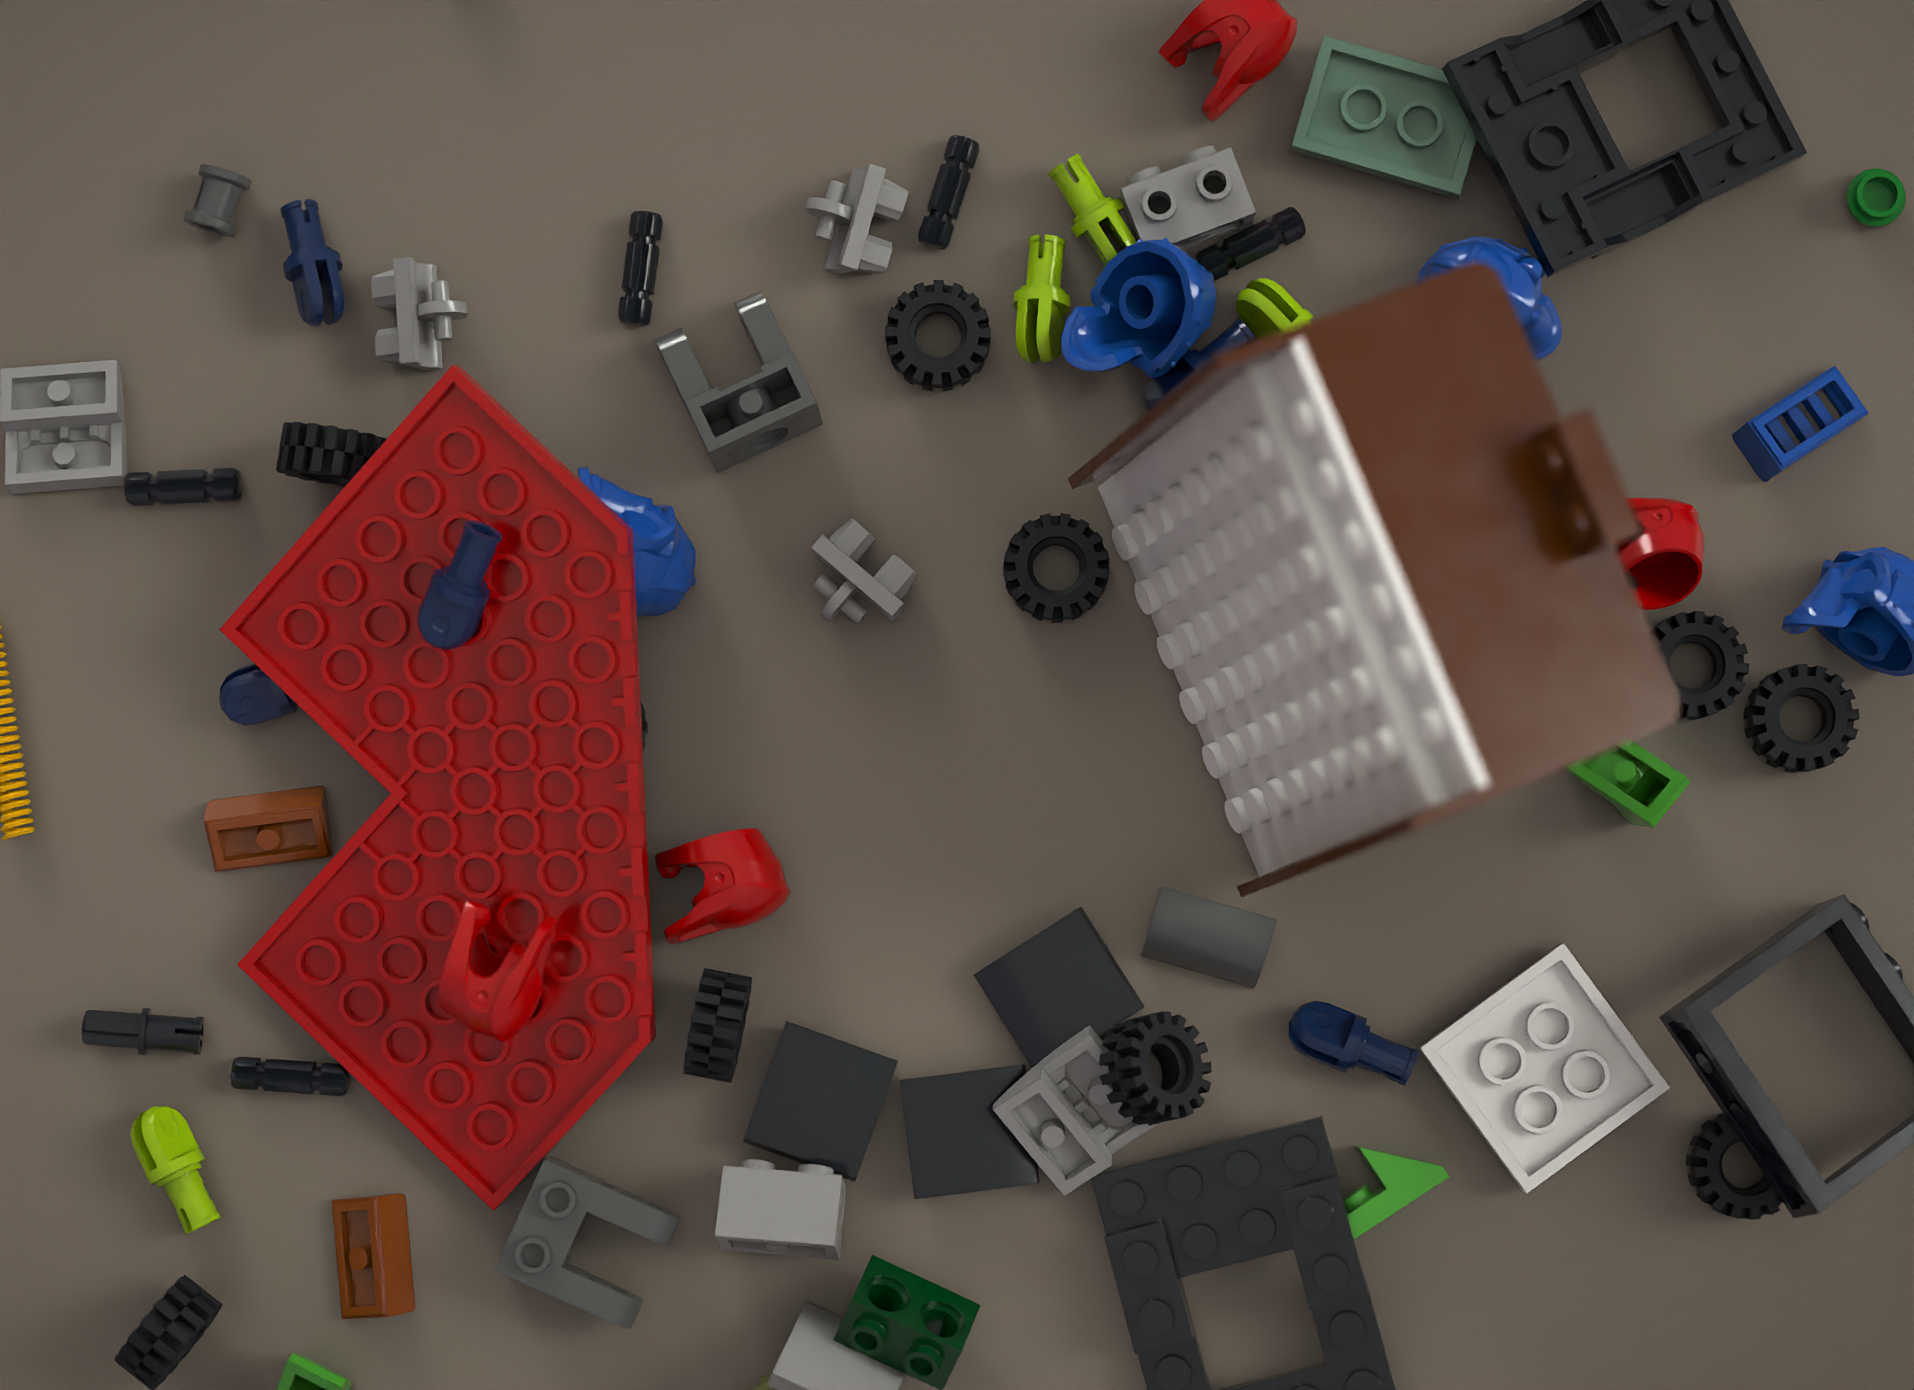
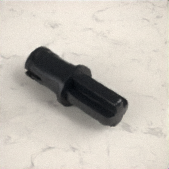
(143, 1031)

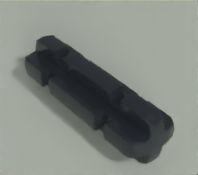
(948, 192)
(1252, 243)
(640, 268)
(183, 486)
(289, 1076)

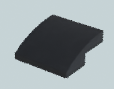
(1058, 987)
(820, 1100)
(957, 1136)

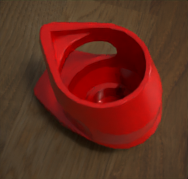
(1253, 43)
(1666, 554)
(740, 882)
(490, 990)

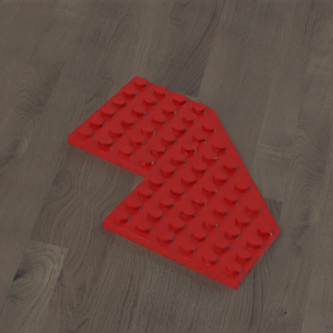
(503, 775)

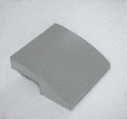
(63, 426)
(1064, 1113)
(819, 1363)

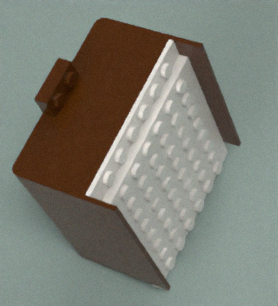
(1383, 571)

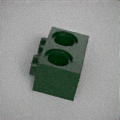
(907, 1322)

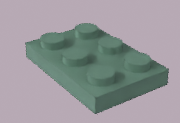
(1385, 118)

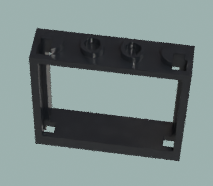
(1738, 1090)

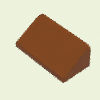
(268, 828)
(373, 1256)

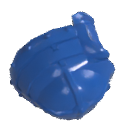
(1521, 277)
(1146, 311)
(661, 547)
(1864, 609)

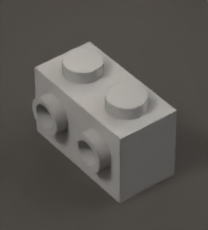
(1190, 201)
(781, 1210)

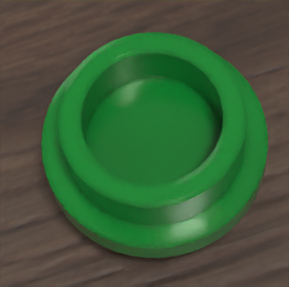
(1875, 197)

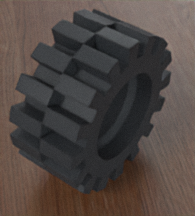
(929, 301)
(324, 452)
(1063, 532)
(1726, 657)
(1826, 693)
(717, 1025)
(1131, 1072)
(1712, 1184)
(168, 1332)

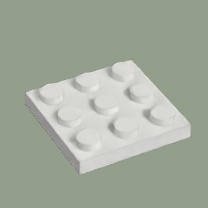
(1543, 1068)

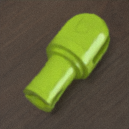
(1092, 209)
(1042, 301)
(1269, 308)
(172, 1162)

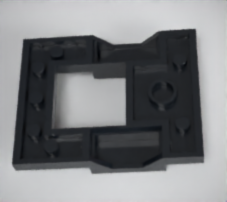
(1560, 157)
(1227, 1208)

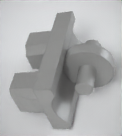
(865, 197)
(421, 311)
(841, 555)

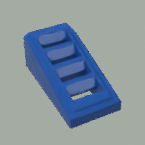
(1769, 445)

